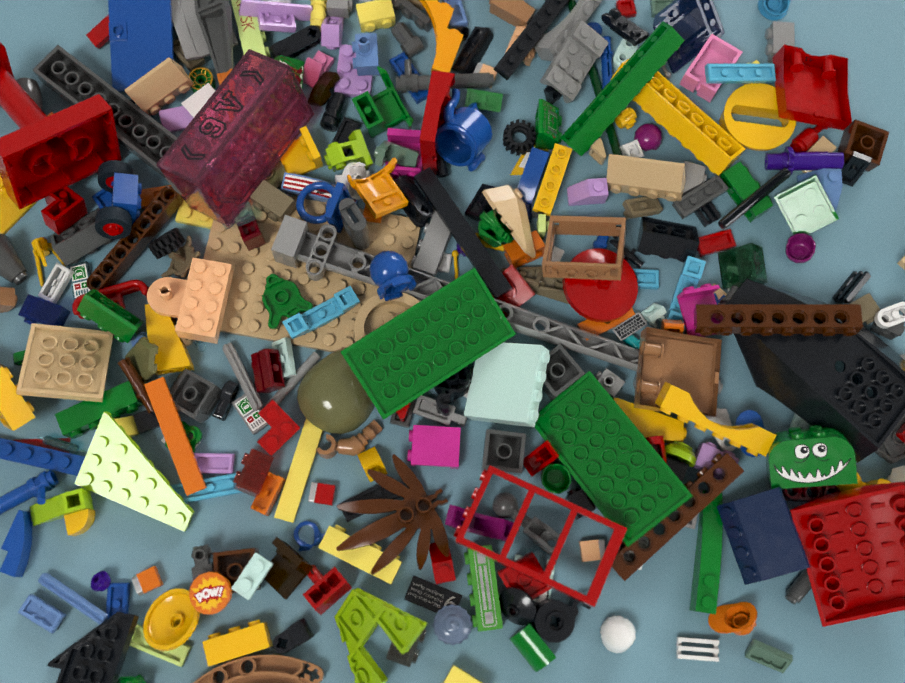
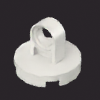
(356, 171)

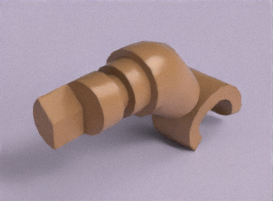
(353, 445)

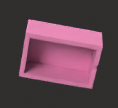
(713, 52)

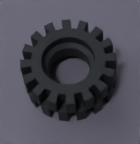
(521, 128)
(166, 243)

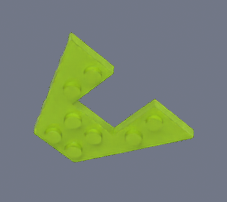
(358, 620)

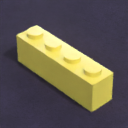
(362, 558)

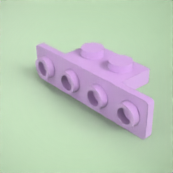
(275, 15)

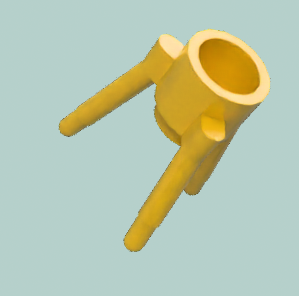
(42, 249)

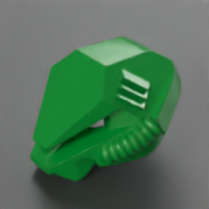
(493, 230)

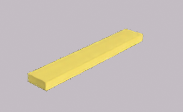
(298, 472)

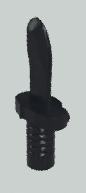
(629, 254)

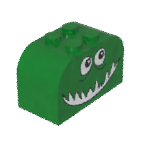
(810, 458)

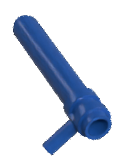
(32, 488)

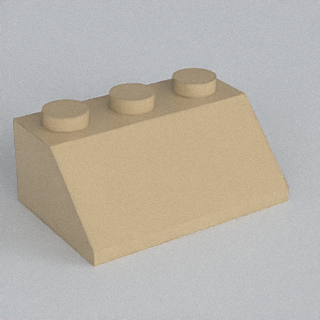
(159, 86)

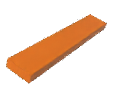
(175, 436)

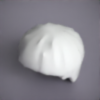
(617, 634)

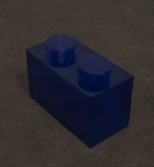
(43, 312)

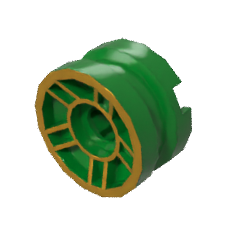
(201, 75)

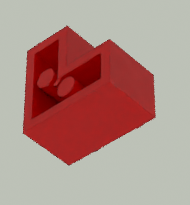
(63, 210)
(281, 427)

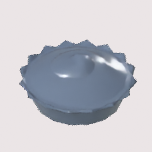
(452, 624)

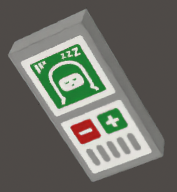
(250, 417)

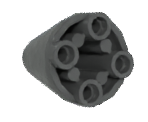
(10, 264)

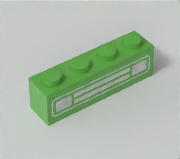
(485, 591)

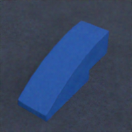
(532, 174)
(18, 545)

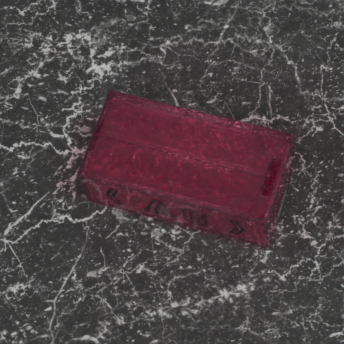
(237, 137)

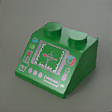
(547, 125)

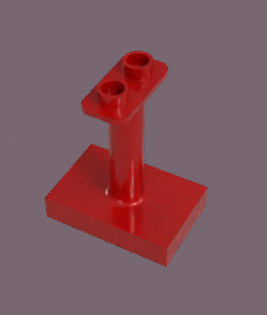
(53, 148)

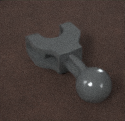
(506, 506)

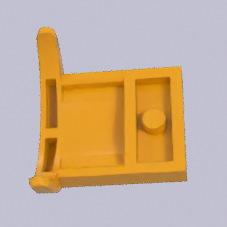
(380, 191)

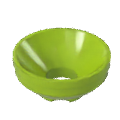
(681, 452)

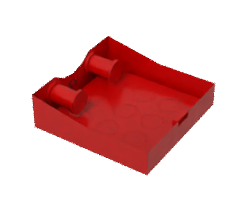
(812, 88)
(437, 97)

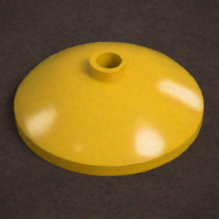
(170, 620)

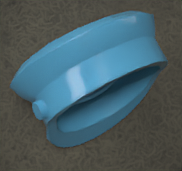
(773, 8)

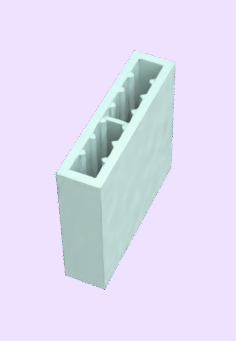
(508, 384)

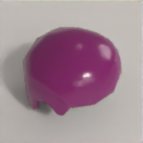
(648, 136)
(800, 248)

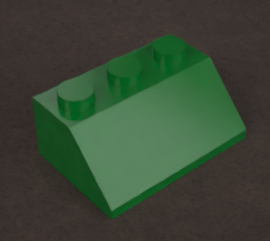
(109, 316)

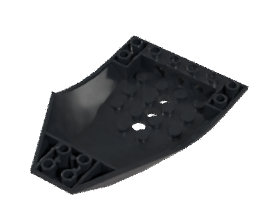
(804, 376)

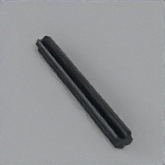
(754, 198)

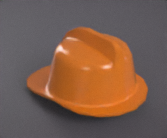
(734, 618)

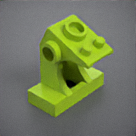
(335, 156)

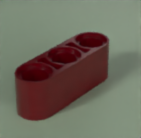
(800, 494)

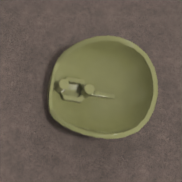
(333, 396)

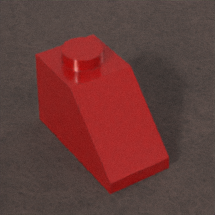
(442, 565)

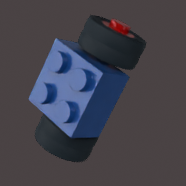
(117, 220)

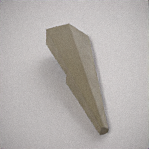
(543, 286)

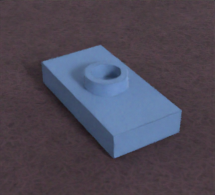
(459, 17)
(41, 613)

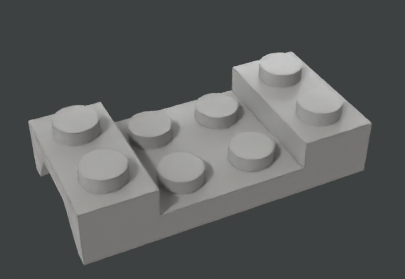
(574, 60)

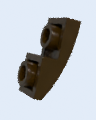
(320, 91)

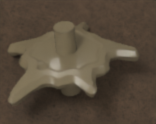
(181, 260)

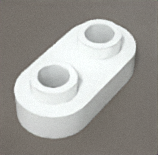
(891, 315)

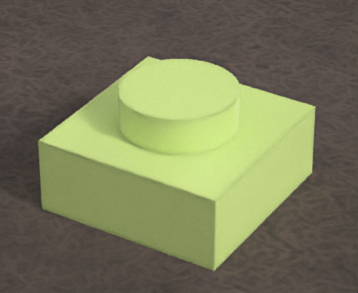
(542, 225)

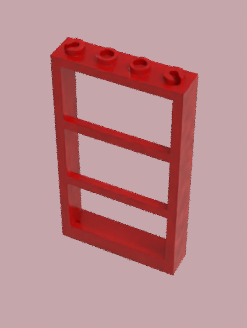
(605, 563)

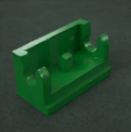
(484, 99)

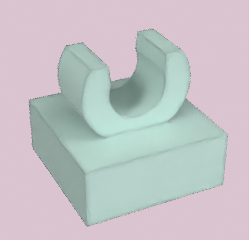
(653, 313)

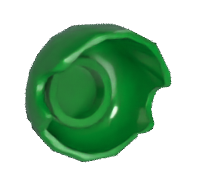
(556, 478)

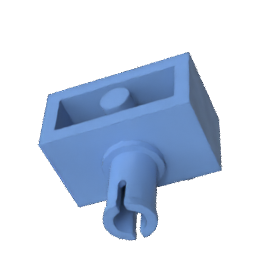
(366, 54)

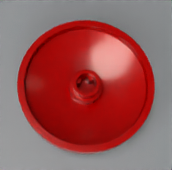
(601, 298)

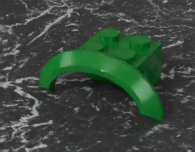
(382, 109)

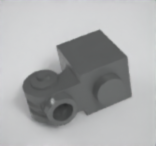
(201, 560)

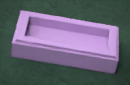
(215, 463)

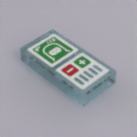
(79, 278)

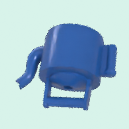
(462, 134)

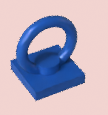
(332, 212)

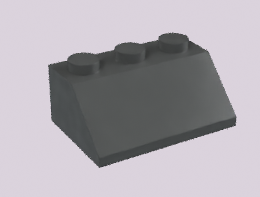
(78, 240)

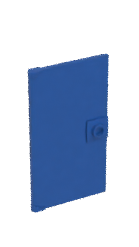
(138, 38)

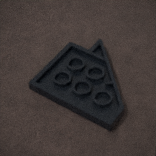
(98, 654)

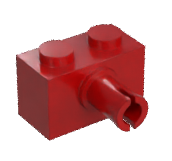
(326, 589)

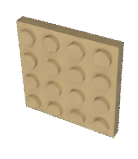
(65, 363)

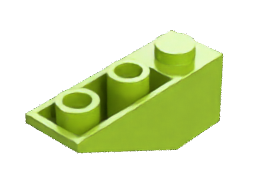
(61, 505)

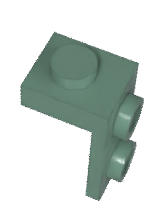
(387, 150)

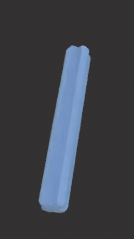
(73, 598)

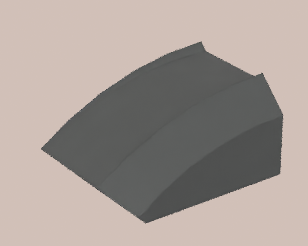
(194, 395)

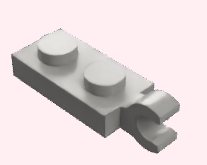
(426, 408)

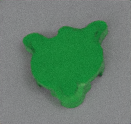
(282, 300)

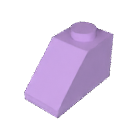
(332, 32)
(588, 192)

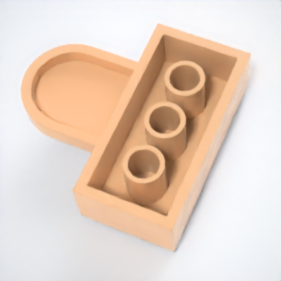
(196, 301)

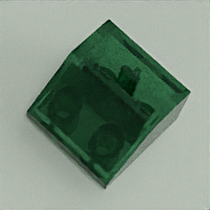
(742, 264)

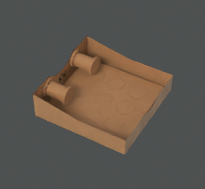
(684, 362)

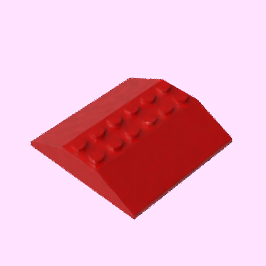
(855, 551)

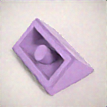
(175, 118)

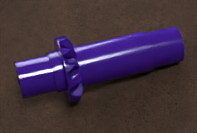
(803, 160)

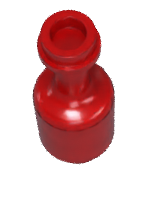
(806, 139)

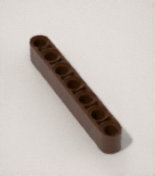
(144, 236)

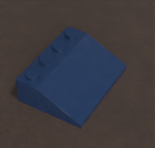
(763, 536)

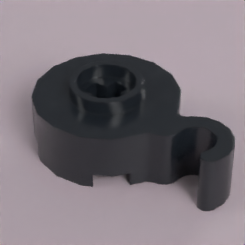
(452, 389)
(565, 619)

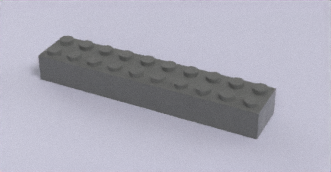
(133, 126)

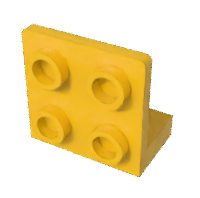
(302, 155)

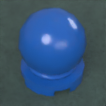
(390, 273)

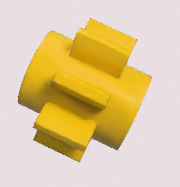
(626, 118)

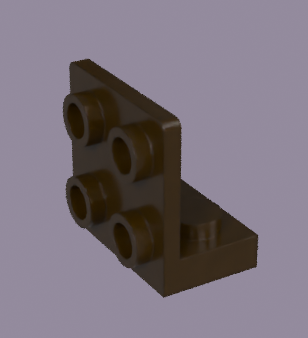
(287, 570)

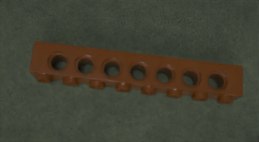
(848, 313)
(730, 472)

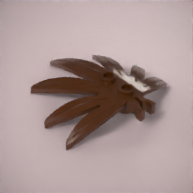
(412, 513)

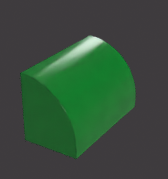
(532, 647)

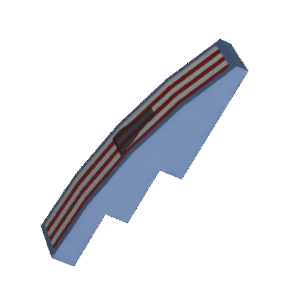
(295, 183)

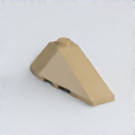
(514, 214)

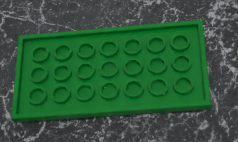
(428, 343)
(611, 458)

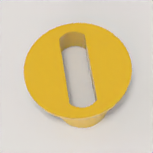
(755, 101)

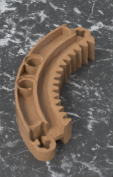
(265, 670)

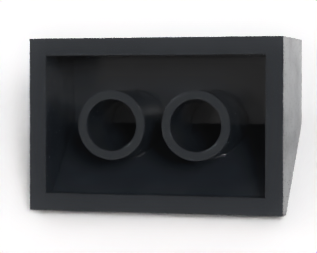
(667, 239)

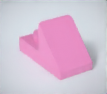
(316, 67)

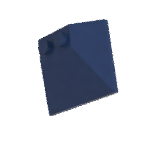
(694, 23)

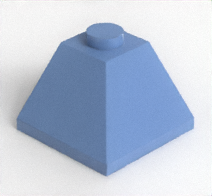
(831, 182)

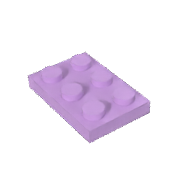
(350, 83)

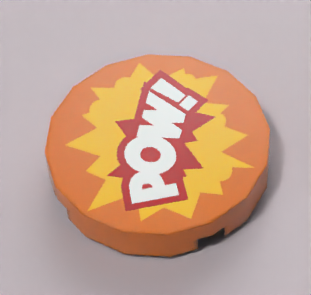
(210, 593)

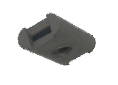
(354, 223)

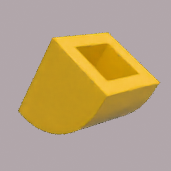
(371, 460)
(79, 522)

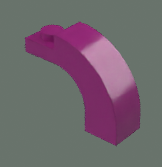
(481, 524)

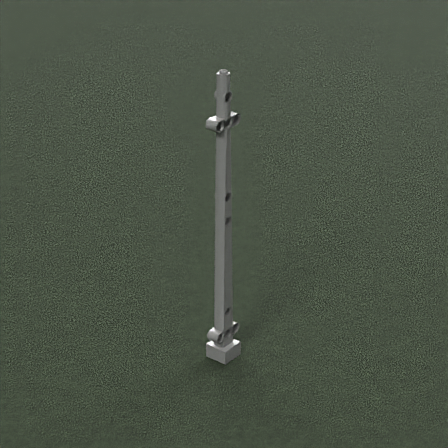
(297, 244)

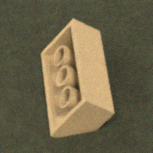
(645, 177)

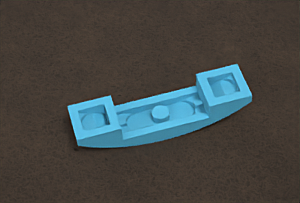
(689, 276)
(322, 314)

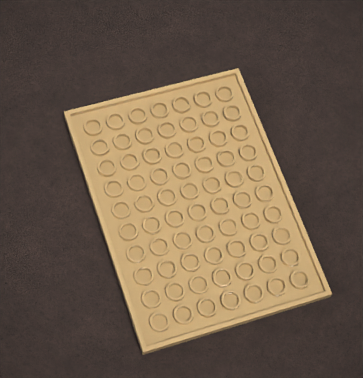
(245, 309)

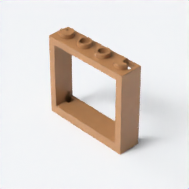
(584, 226)

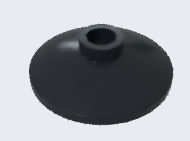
(517, 606)

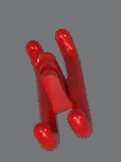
(116, 293)

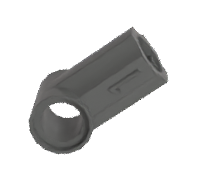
(408, 42)

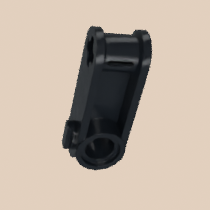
(296, 43)
(417, 202)

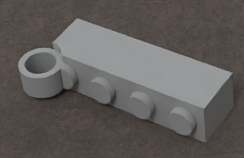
(432, 246)

